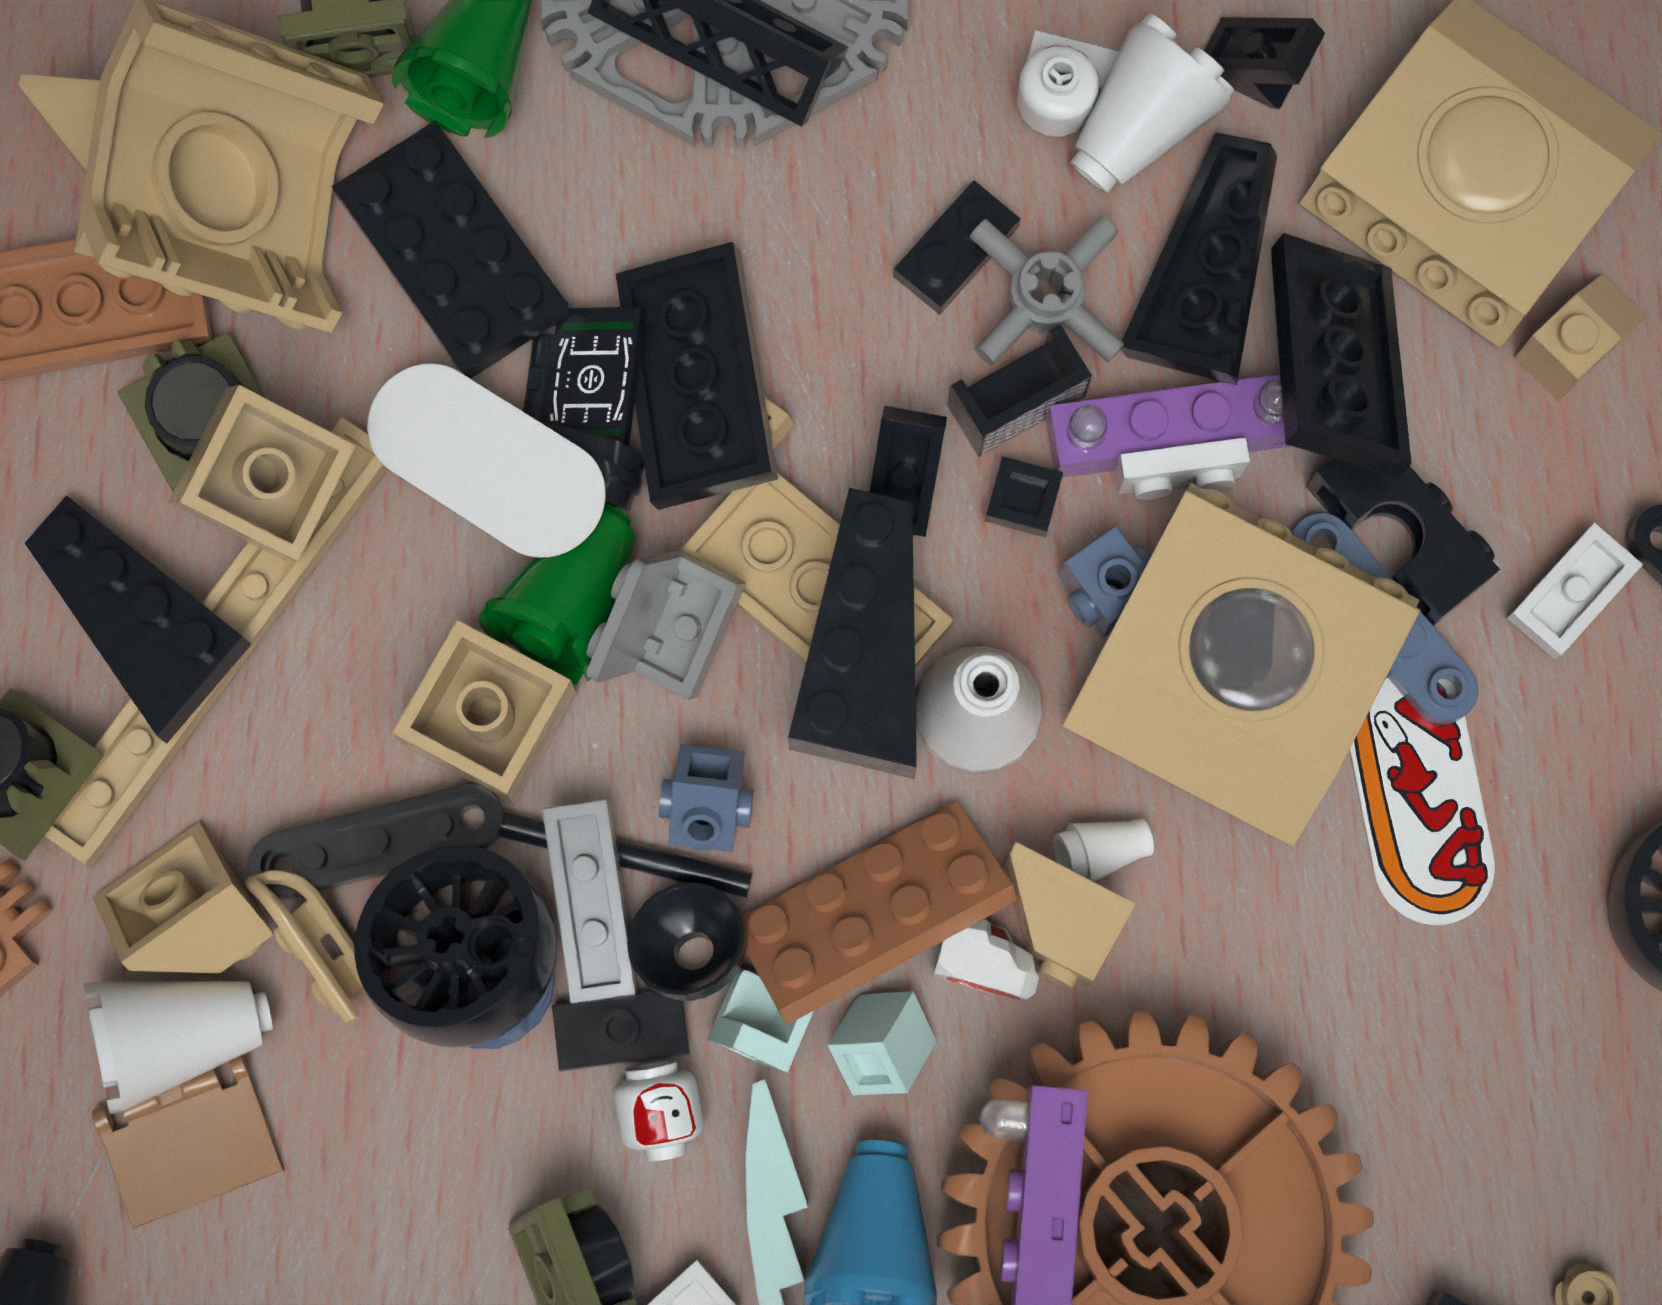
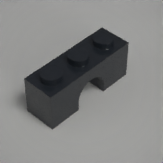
(1445, 558)

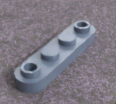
(1425, 652)

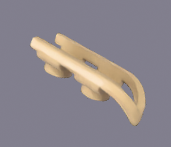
(301, 933)

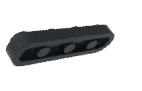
(378, 838)

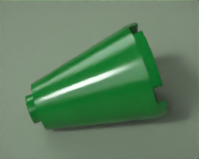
(466, 65)
(562, 599)

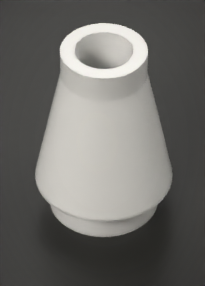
(1102, 846)

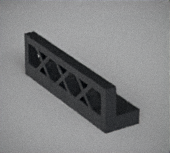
(750, 22)

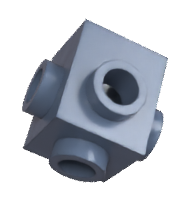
(1090, 571)
(706, 798)

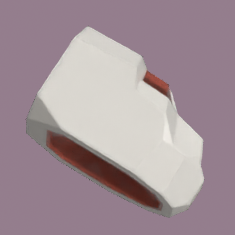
(987, 961)

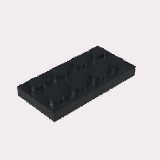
(451, 250)
(1339, 356)
(698, 378)

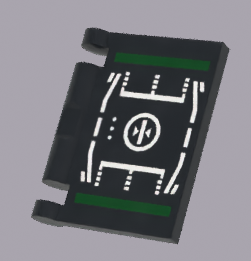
(588, 371)

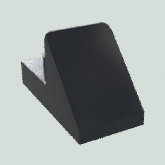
(1264, 54)
(909, 460)

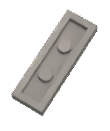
(589, 900)

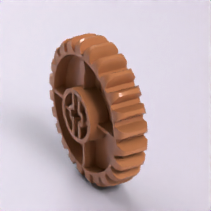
(1213, 1124)

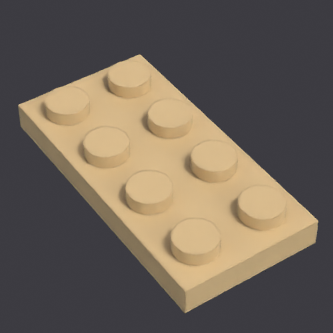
(784, 554)

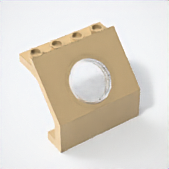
(1244, 664)

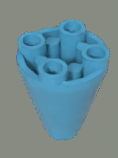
(874, 1235)

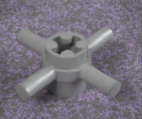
(1064, 276)

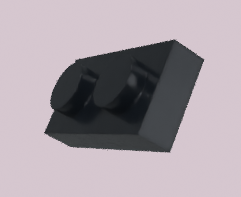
(946, 255)

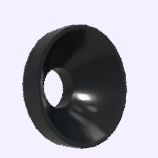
(673, 919)

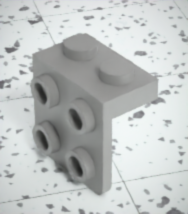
(665, 622)

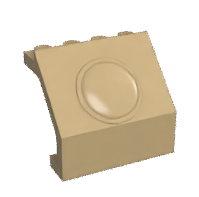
(219, 163)
(1479, 168)

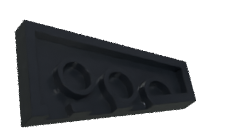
(1206, 275)
(142, 622)

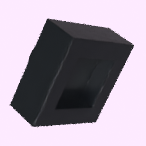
(1023, 497)

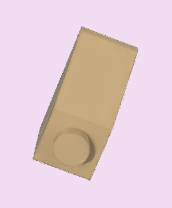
(1579, 336)

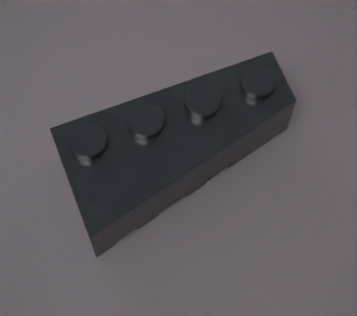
(861, 659)

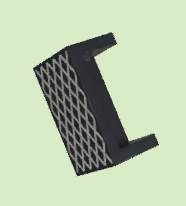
(1019, 393)

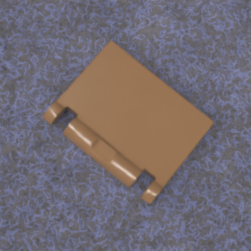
(189, 1144)

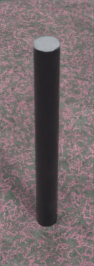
(643, 858)

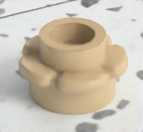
(1585, 1278)

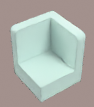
(753, 1027)
(882, 1043)

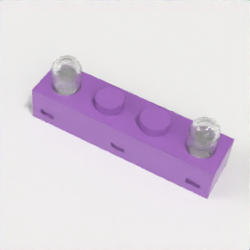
(1094, 432)
(1043, 1190)

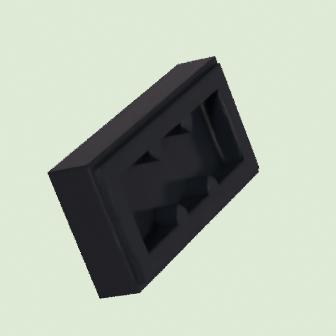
(619, 1030)

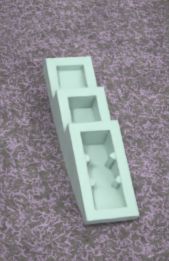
(770, 1195)

